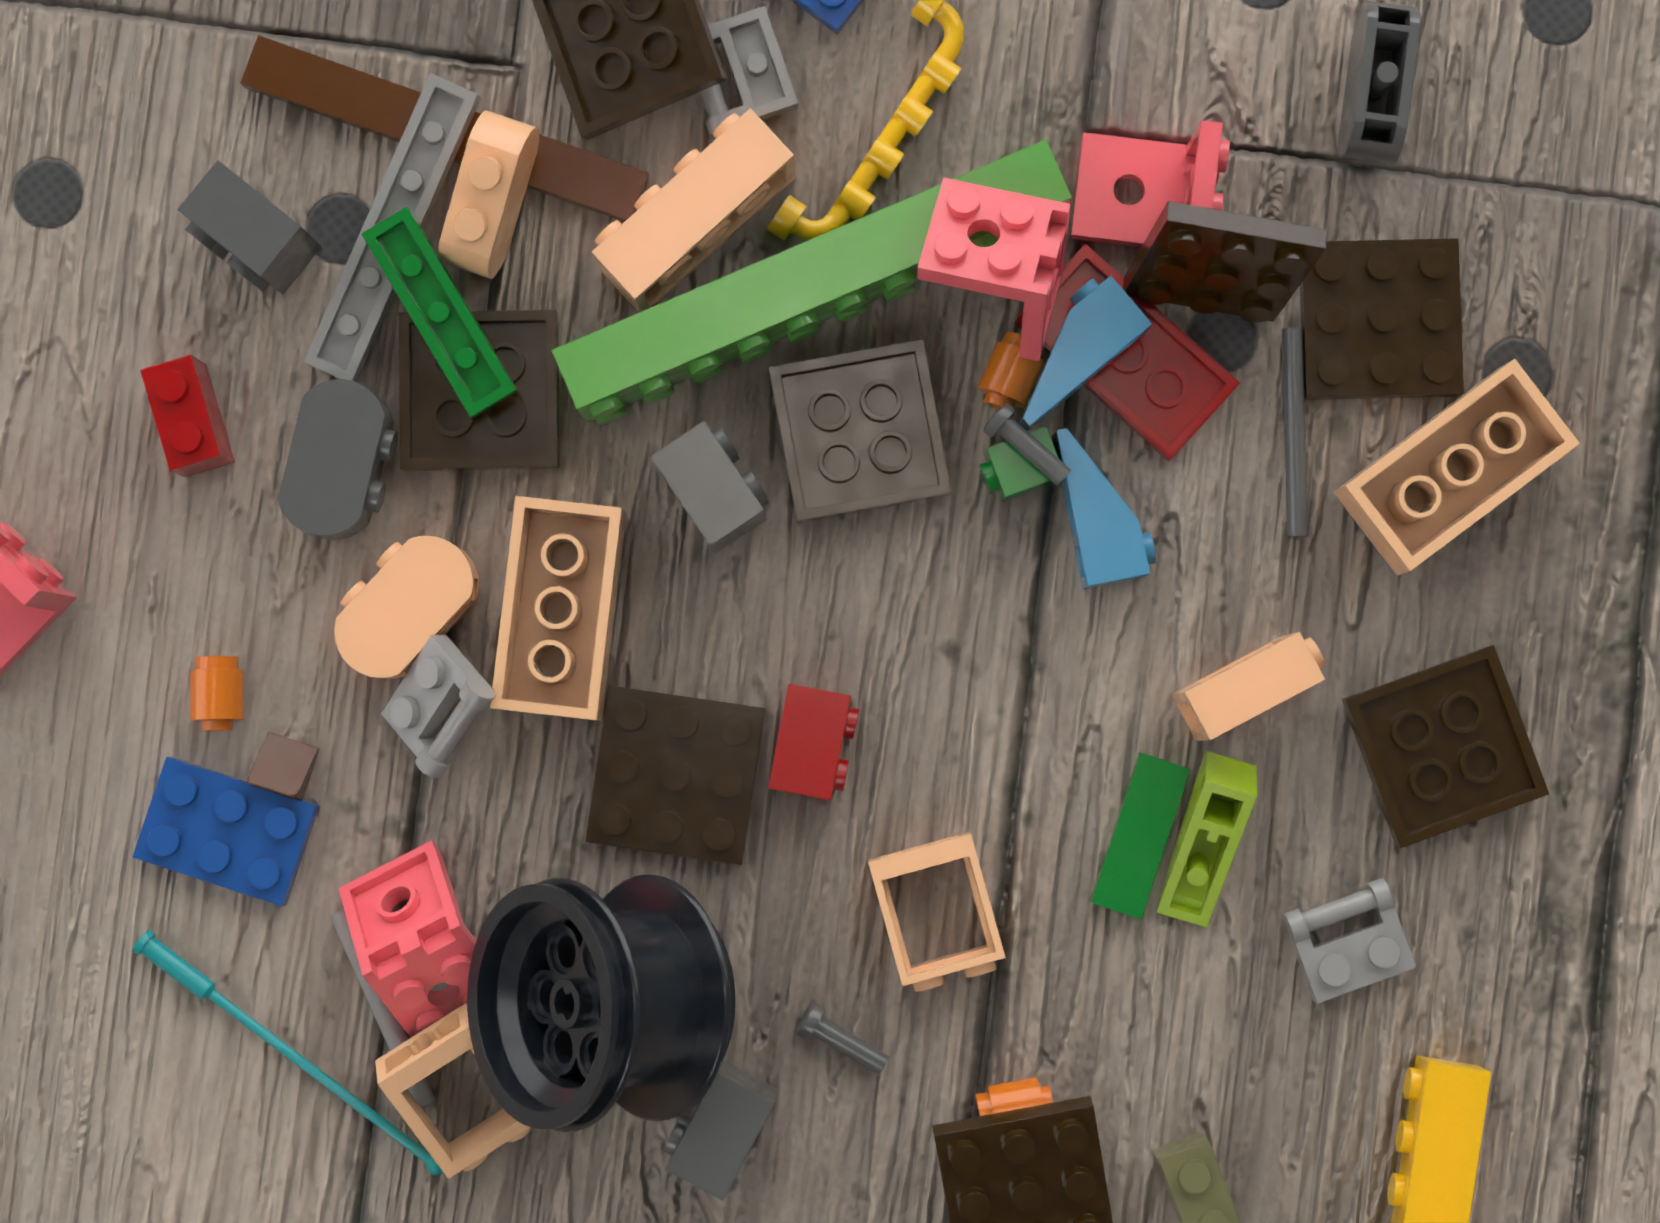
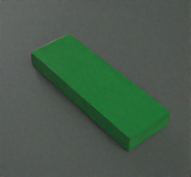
(1139, 835)

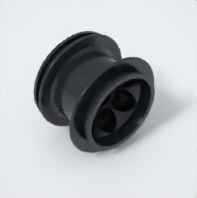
(599, 1002)

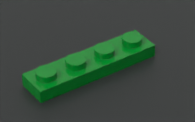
(439, 312)

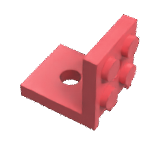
(1161, 169)
(1020, 266)
(28, 596)
(416, 946)

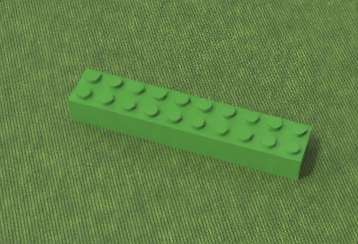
(777, 297)

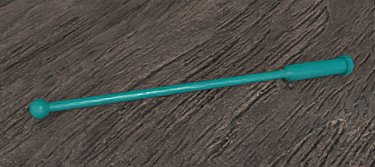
(205, 988)

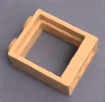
(1250, 685)
(973, 961)
(417, 1060)

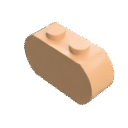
(488, 194)
(413, 596)

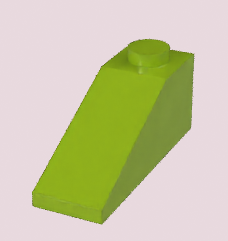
(1208, 838)

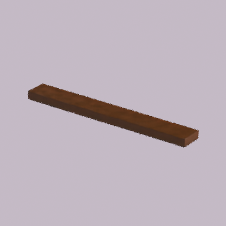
(386, 110)

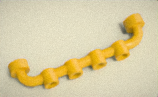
(884, 155)

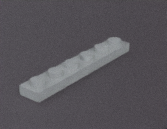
(410, 181)

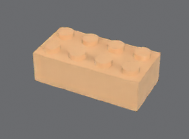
(695, 210)
(1456, 467)
(558, 608)

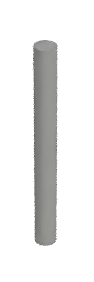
(389, 1026)

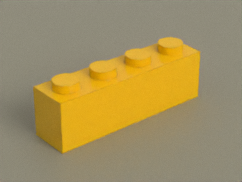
(1439, 1142)

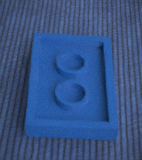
(225, 831)

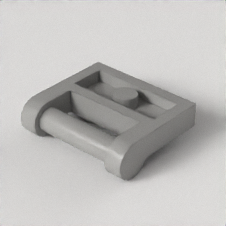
(755, 69)
(426, 698)
(1355, 957)

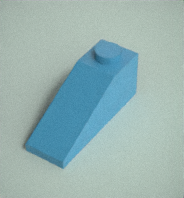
(1091, 337)
(1102, 525)

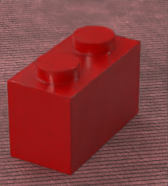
(187, 416)
(811, 742)

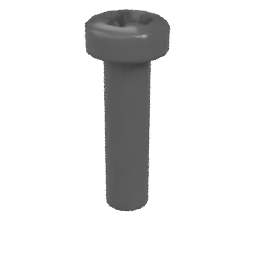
(1026, 444)
(814, 1023)

